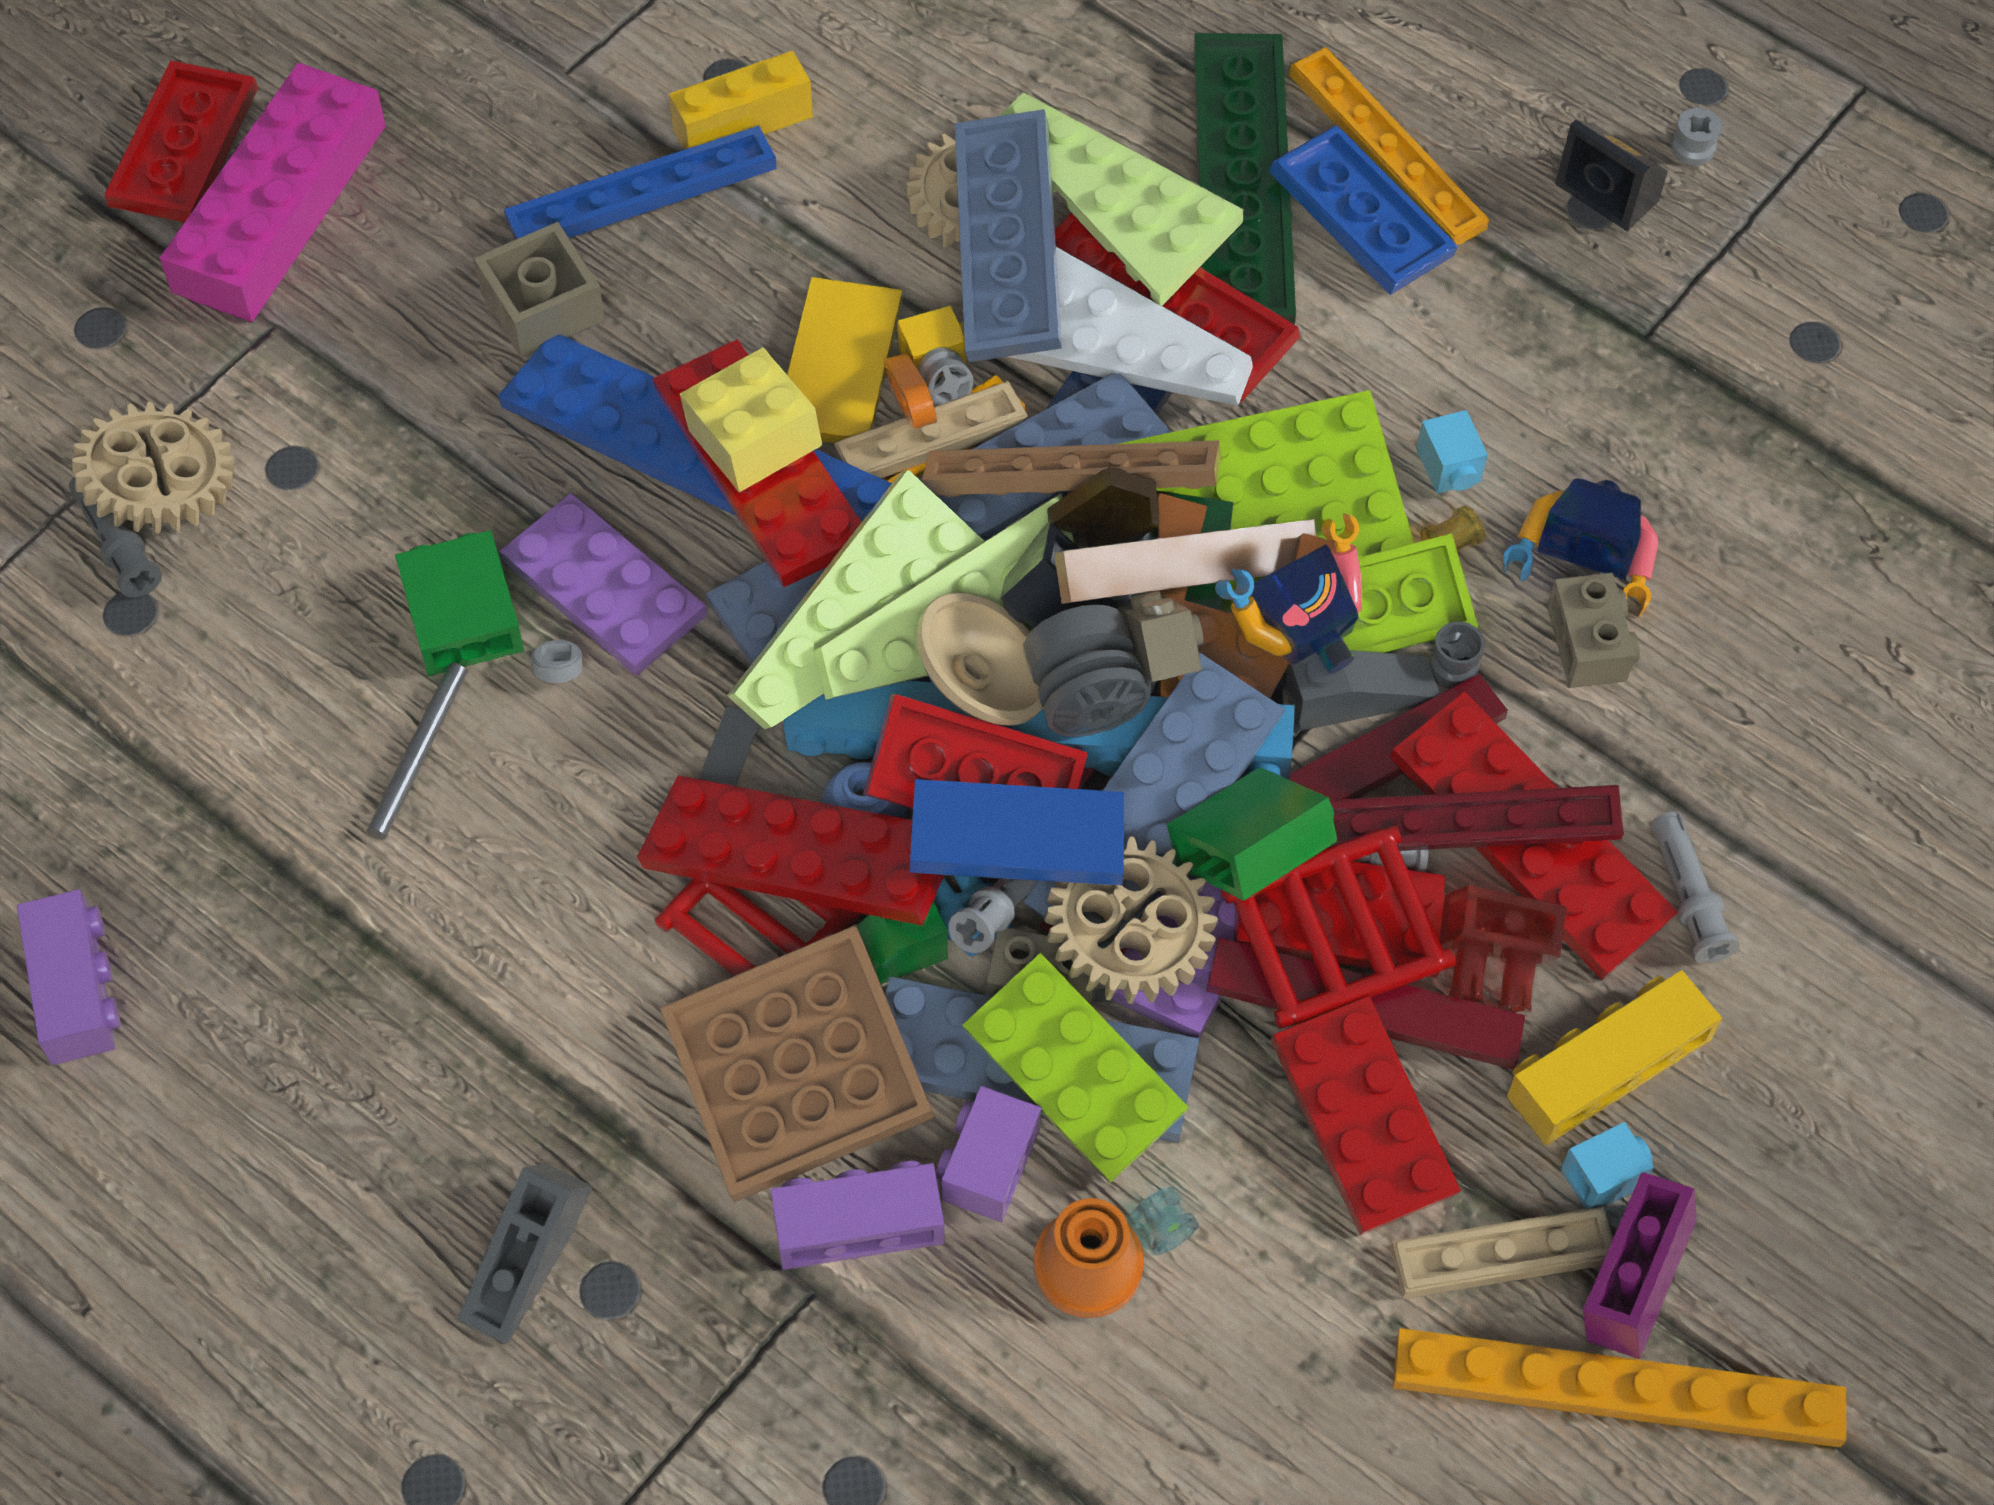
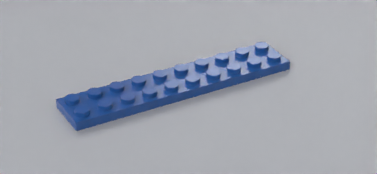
(623, 418)

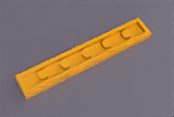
(1388, 144)

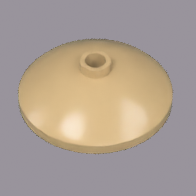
(978, 658)

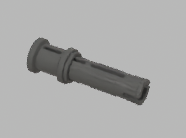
(121, 551)

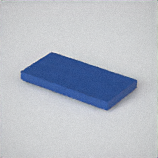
(1363, 209)
(1017, 832)

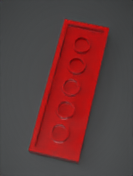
(1200, 300)
(791, 515)
(789, 849)
(1606, 898)

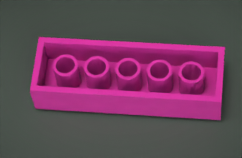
(273, 192)

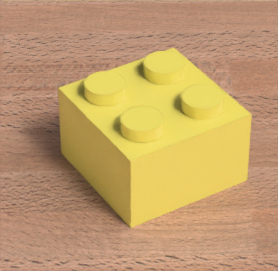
(751, 419)

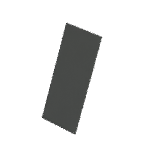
(729, 747)

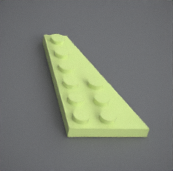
(884, 644)

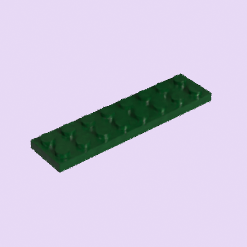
(1237, 139)

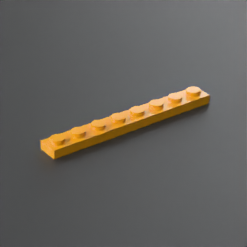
(1620, 1387)

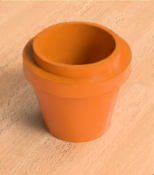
(1083, 1279)

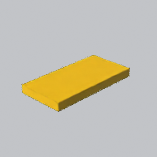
(841, 353)

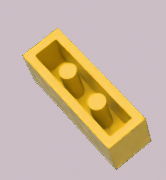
(761, 94)

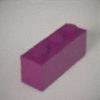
(1640, 1265)

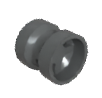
(1456, 653)

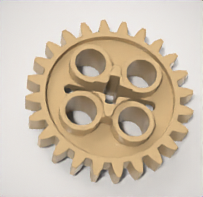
(934, 191)
(121, 480)
(1165, 951)

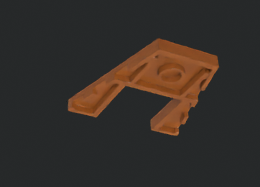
(1221, 633)

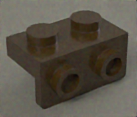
(1109, 509)

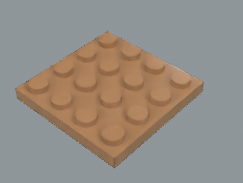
(796, 1063)

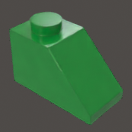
(904, 947)

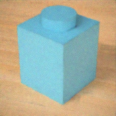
(1451, 452)
(1607, 1166)

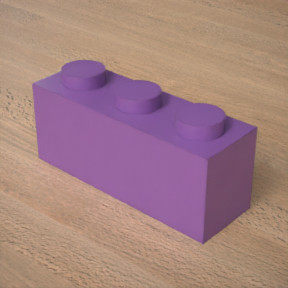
(68, 976)
(857, 1214)

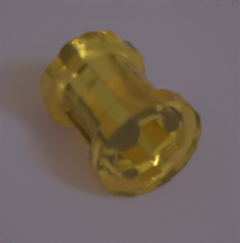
(1463, 525)

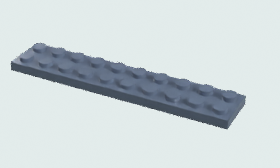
(1102, 414)

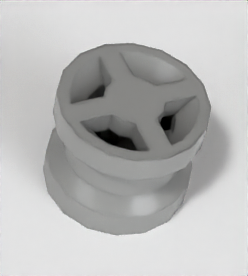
(1696, 136)
(956, 378)

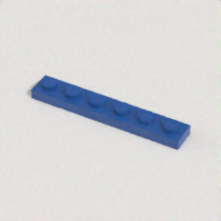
(646, 186)

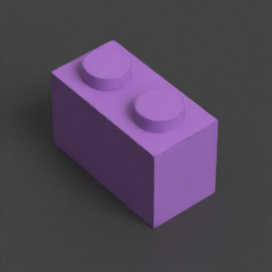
(989, 1153)

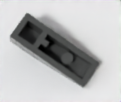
(1365, 688)
(524, 1249)

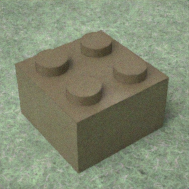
(539, 288)

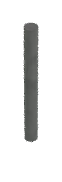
(416, 751)

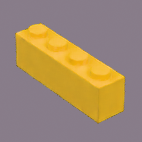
(1612, 1056)

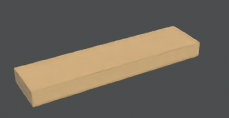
(958, 426)
(1501, 1252)

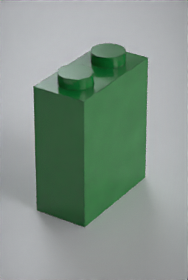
(459, 602)
(1253, 832)

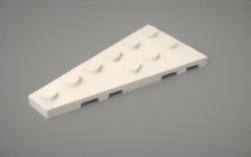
(1123, 332)

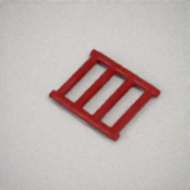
(676, 916)
(1386, 975)

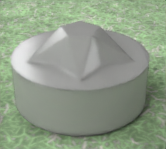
(557, 661)

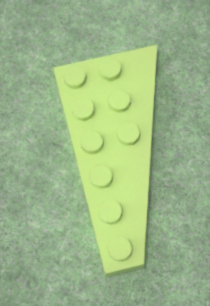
(1133, 205)
(888, 554)

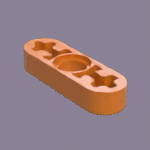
(910, 391)

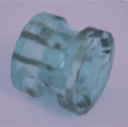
(1164, 1220)

